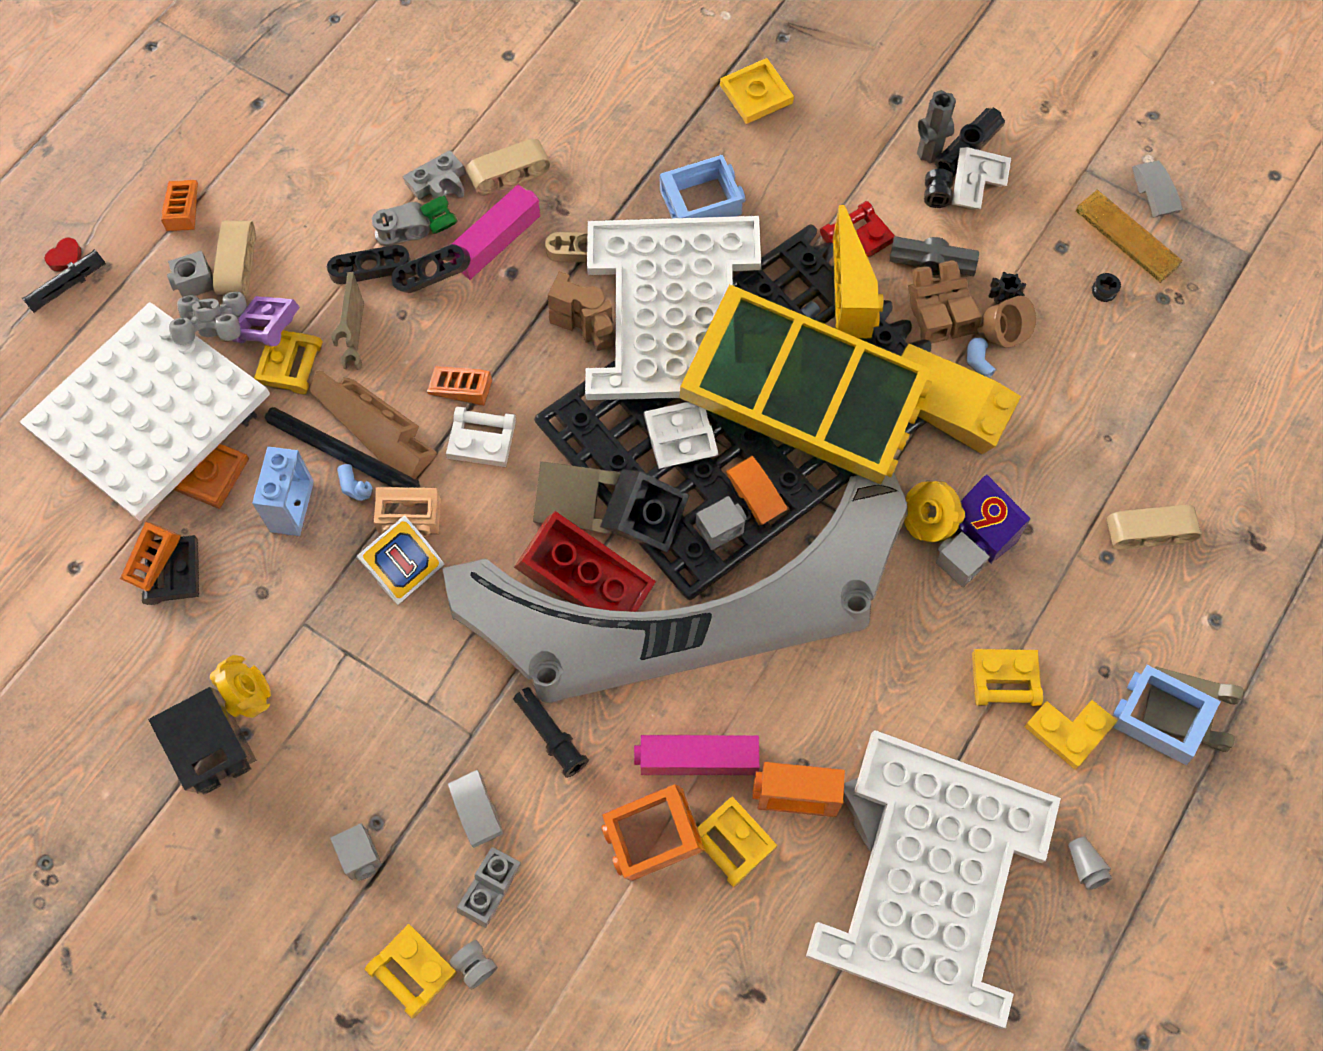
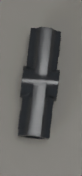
(972, 136)

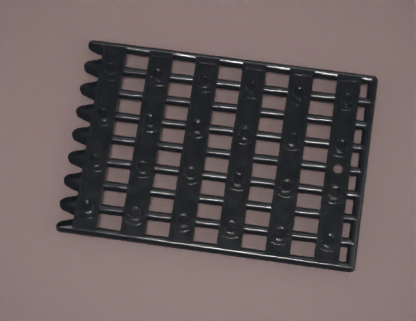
(706, 474)

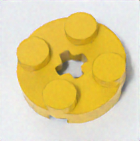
(948, 511)
(241, 687)

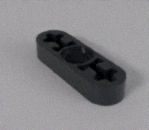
(360, 257)
(443, 270)

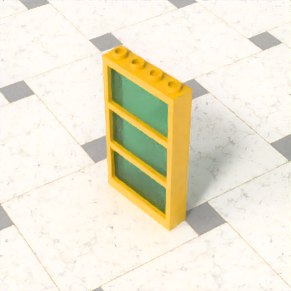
(806, 384)

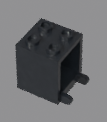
(195, 732)

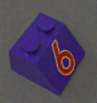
(992, 518)

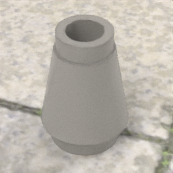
(1089, 864)

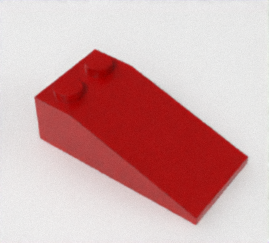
(582, 568)

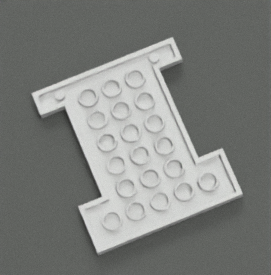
(665, 295)
(936, 876)

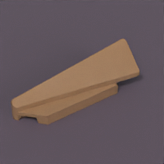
(374, 423)

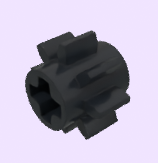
(1006, 287)

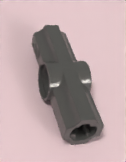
(936, 126)
(932, 253)

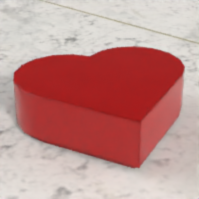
(64, 253)

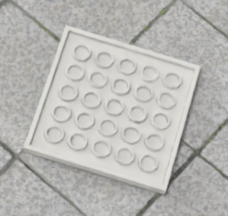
(144, 411)

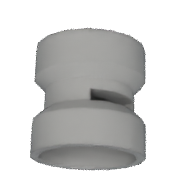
(473, 964)

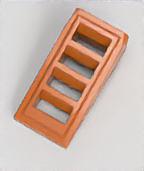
(185, 220)
(475, 396)
(144, 541)

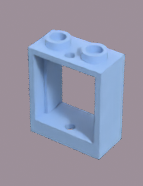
(697, 174)
(281, 484)
(1154, 738)

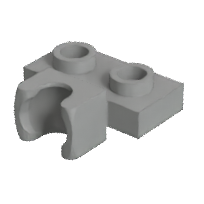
(437, 177)

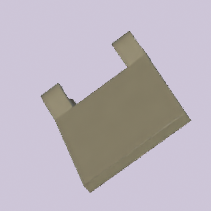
(350, 322)
(571, 493)
(1176, 716)

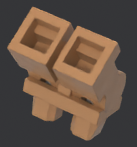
(943, 303)
(583, 308)

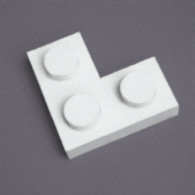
(975, 170)

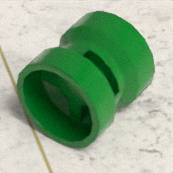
(435, 211)

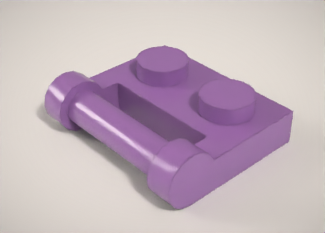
(268, 313)

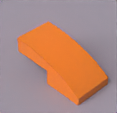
(757, 490)

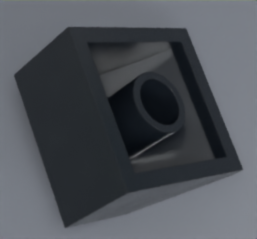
(644, 510)

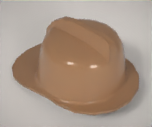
(1009, 322)

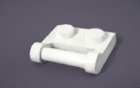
(479, 445)

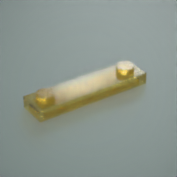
(1129, 236)

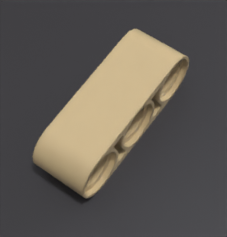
(508, 166)
(234, 257)
(1153, 527)

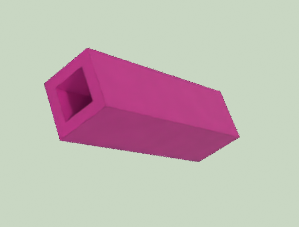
(498, 228)
(698, 754)

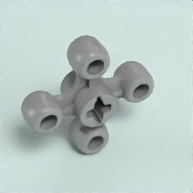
(208, 318)

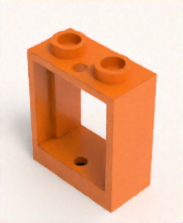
(799, 789)
(683, 820)

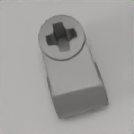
(402, 223)

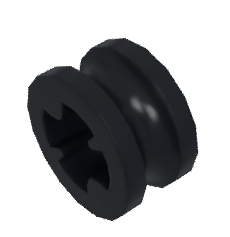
(1102, 294)

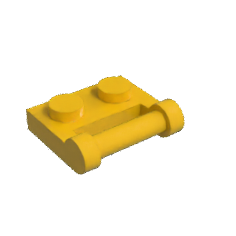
(278, 360)
(1006, 667)
(741, 834)
(420, 962)

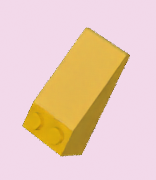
(854, 282)
(963, 401)

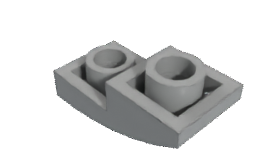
(1159, 187)
(475, 808)
(866, 813)
(488, 887)

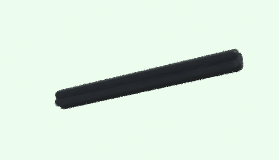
(339, 449)

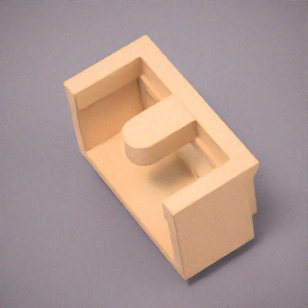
(425, 524)

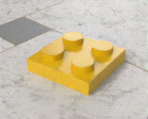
(756, 90)

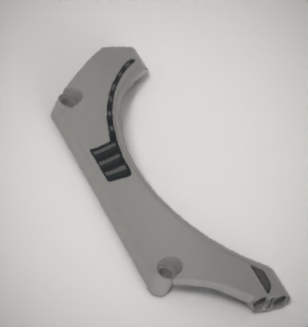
(605, 649)

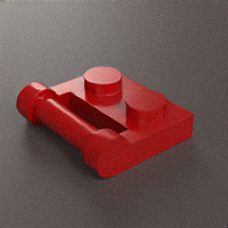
(873, 235)

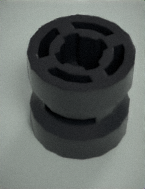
(938, 188)

